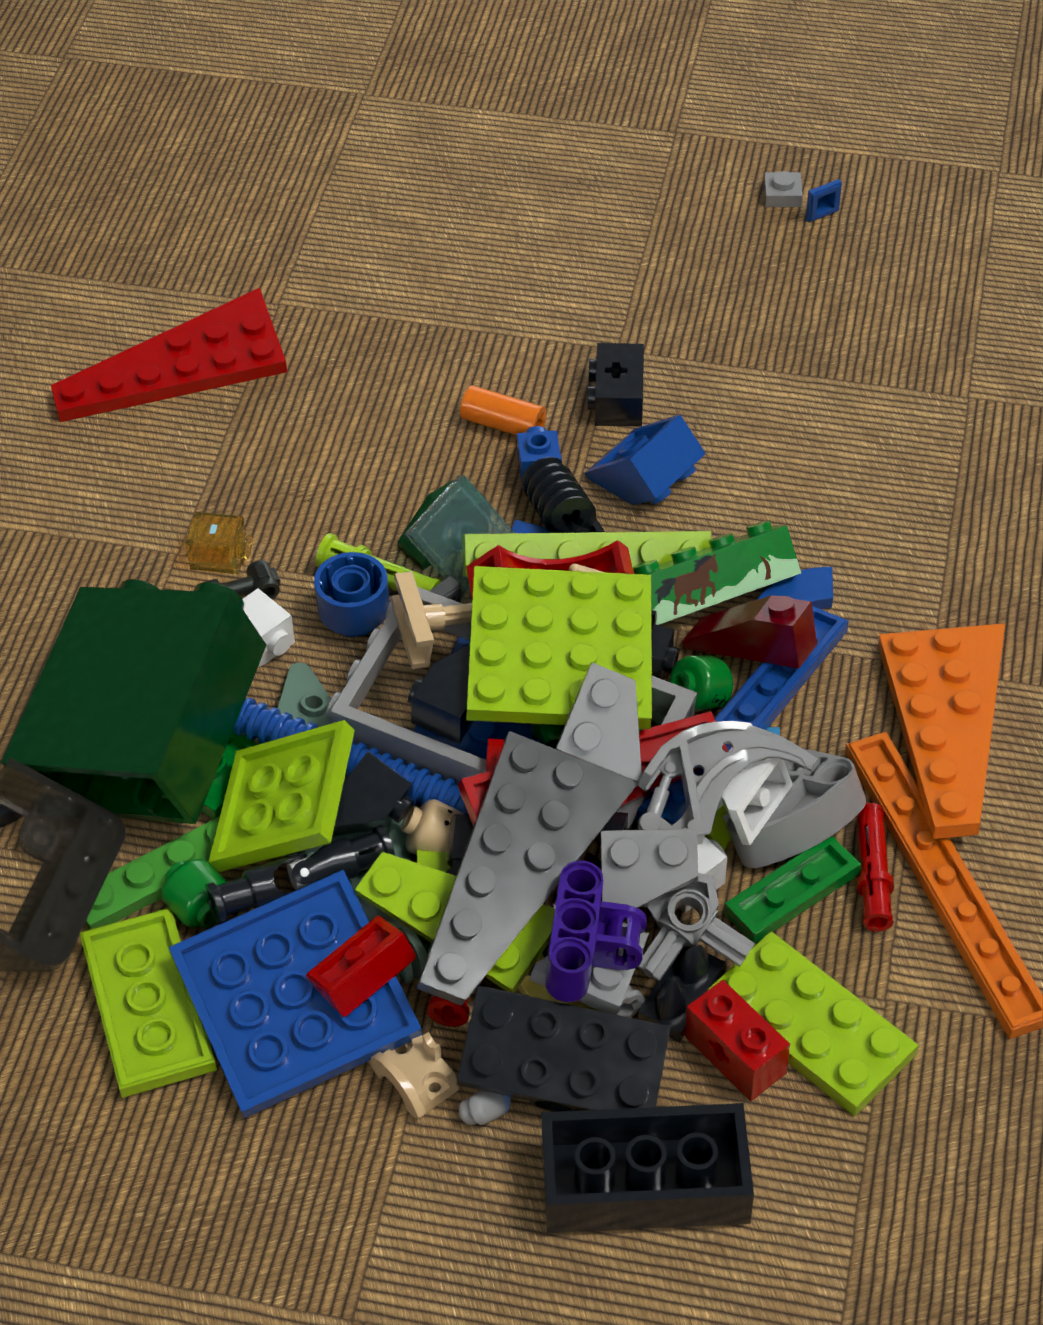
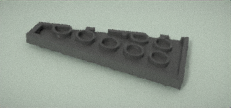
(531, 824)

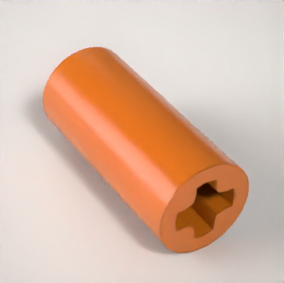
(500, 411)

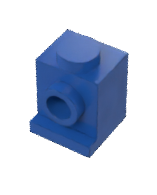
(534, 445)

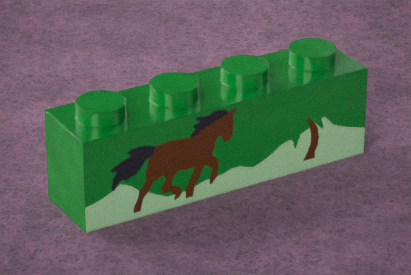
(720, 571)

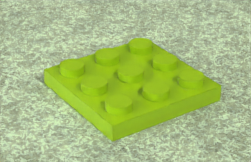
(282, 796)

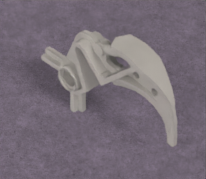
(690, 749)

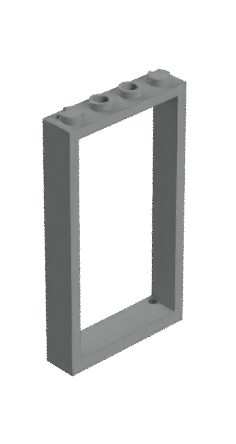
(434, 755)

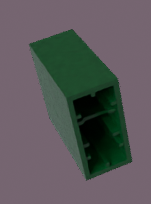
(141, 697)

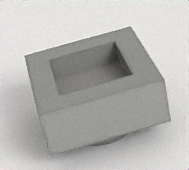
(783, 189)

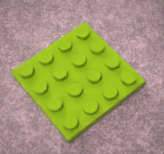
(541, 633)

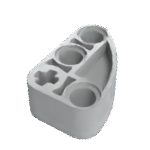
(808, 814)

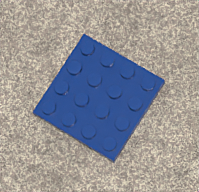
(264, 1013)

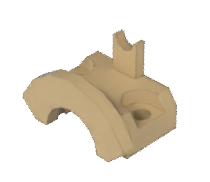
(417, 1074)

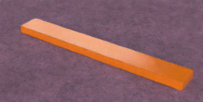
(949, 887)

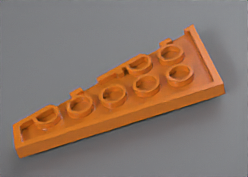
(946, 707)

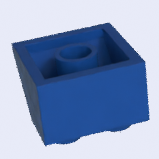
(648, 461)

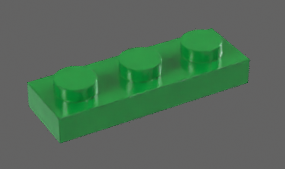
(791, 889)

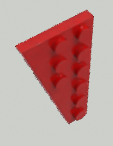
(202, 354)

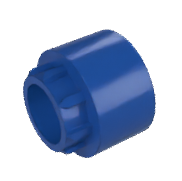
(351, 593)

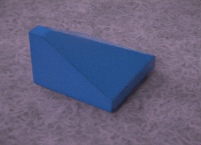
(823, 200)

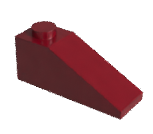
(763, 630)

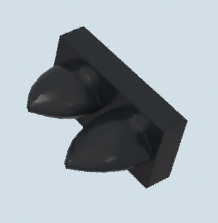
(682, 984)

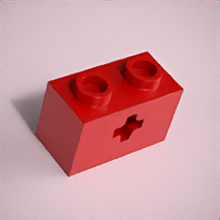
(737, 1040)

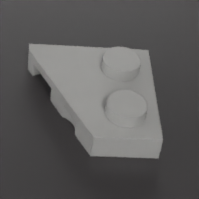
(605, 723)
(647, 864)

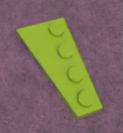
(417, 900)

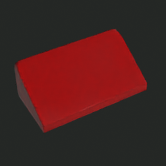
(361, 965)

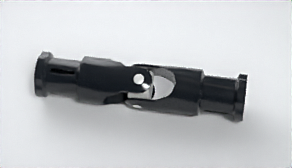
(258, 886)

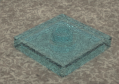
(454, 513)

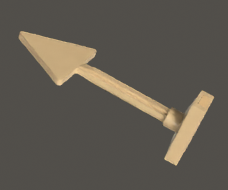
(419, 620)

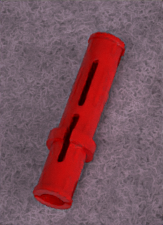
(875, 882)

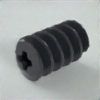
(558, 497)

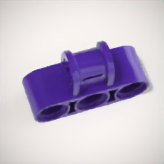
(589, 933)

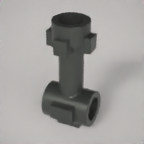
(259, 576)

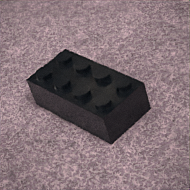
(646, 1168)

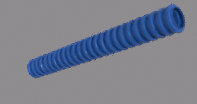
(270, 725)

